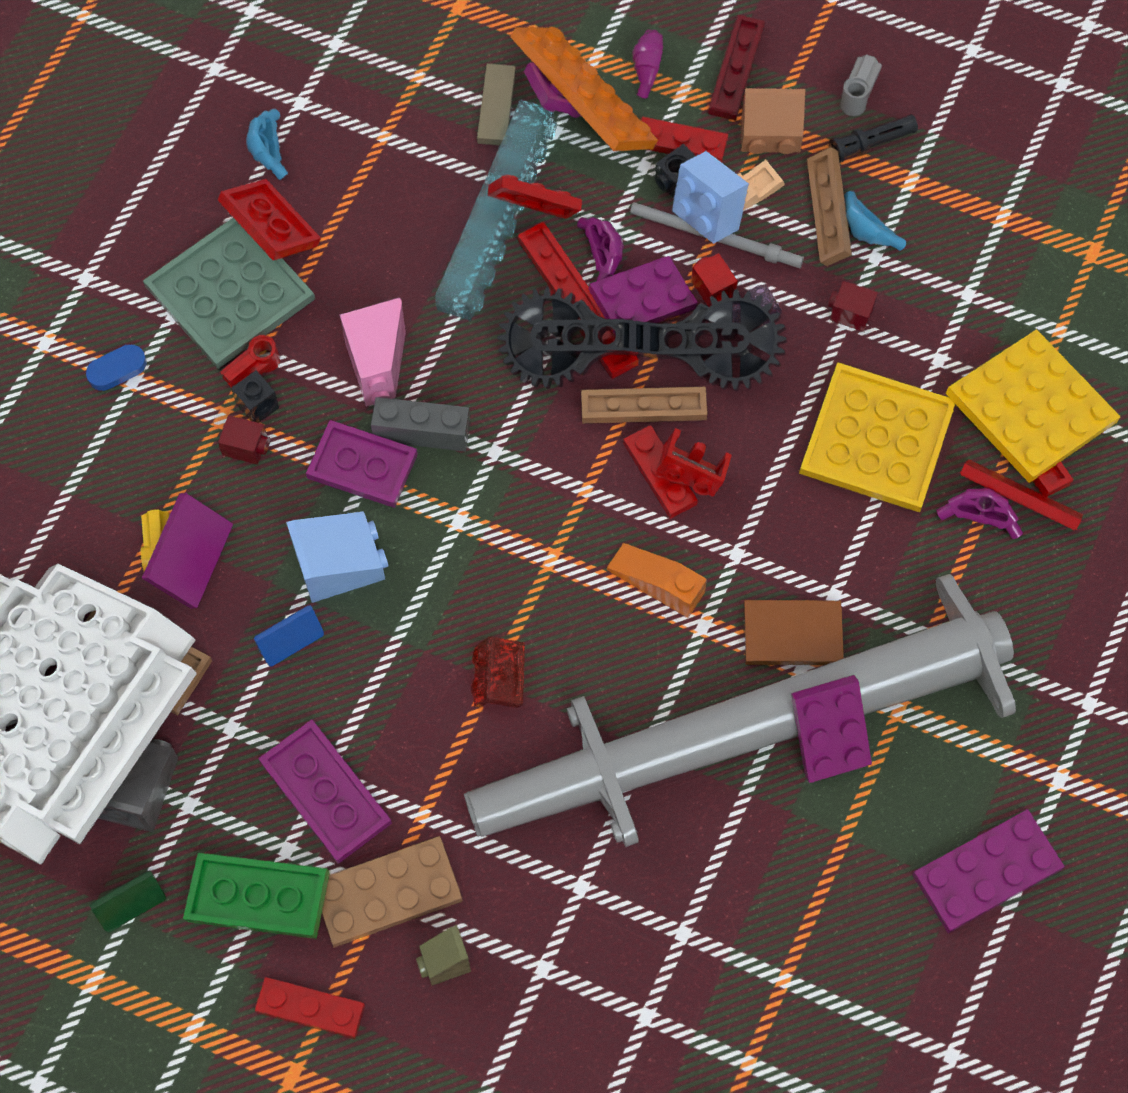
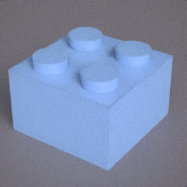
(709, 197)

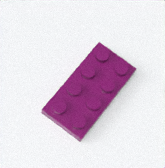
(325, 791)
(988, 871)

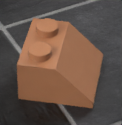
(772, 120)

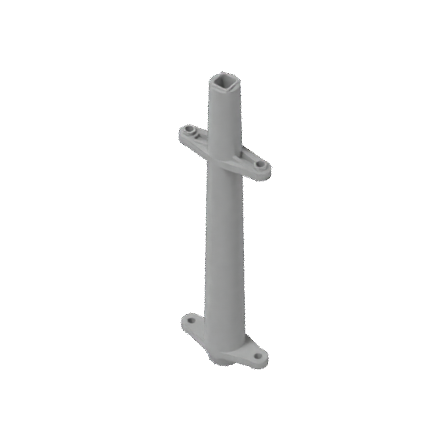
(890, 674)

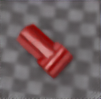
(249, 360)

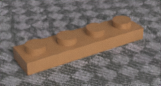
(829, 206)
(644, 405)

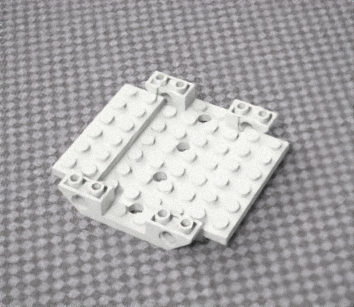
(91, 715)

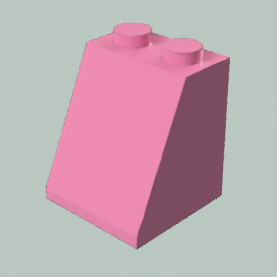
(376, 347)

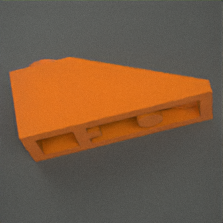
(659, 578)

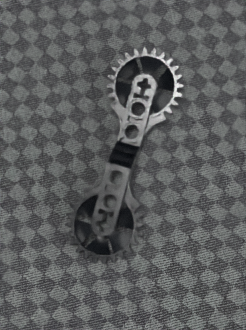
(641, 339)

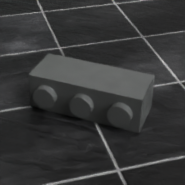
(421, 423)

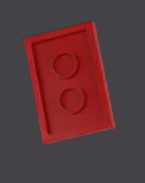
(269, 219)

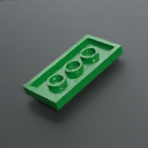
(257, 895)

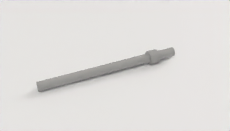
(772, 253)

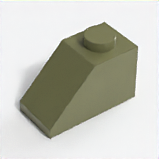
(443, 957)

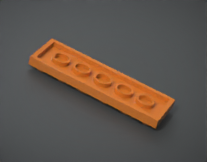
(584, 88)

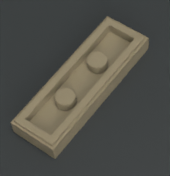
(496, 103)

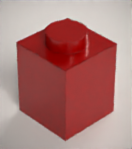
(712, 277)

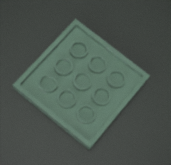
(228, 292)

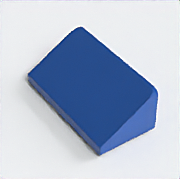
(289, 636)

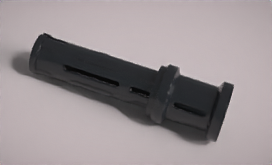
(859, 139)

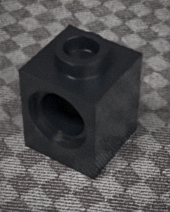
(663, 176)
(255, 397)

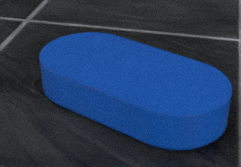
(116, 367)

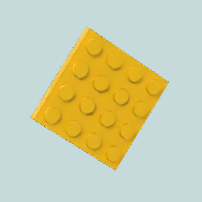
(1032, 405)
(878, 437)

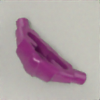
(647, 60)
(604, 243)
(983, 507)

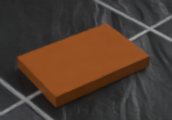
(792, 632)

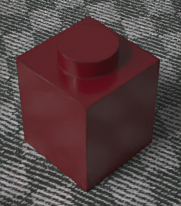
(852, 305)
(243, 440)

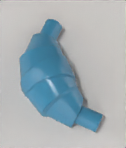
(264, 142)
(867, 226)

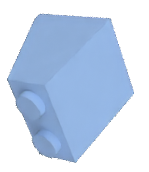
(337, 553)

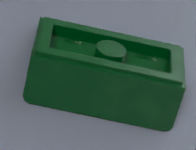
(128, 901)

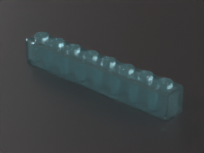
(492, 218)

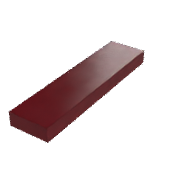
(736, 67)

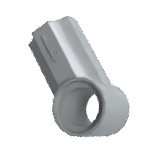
(859, 85)

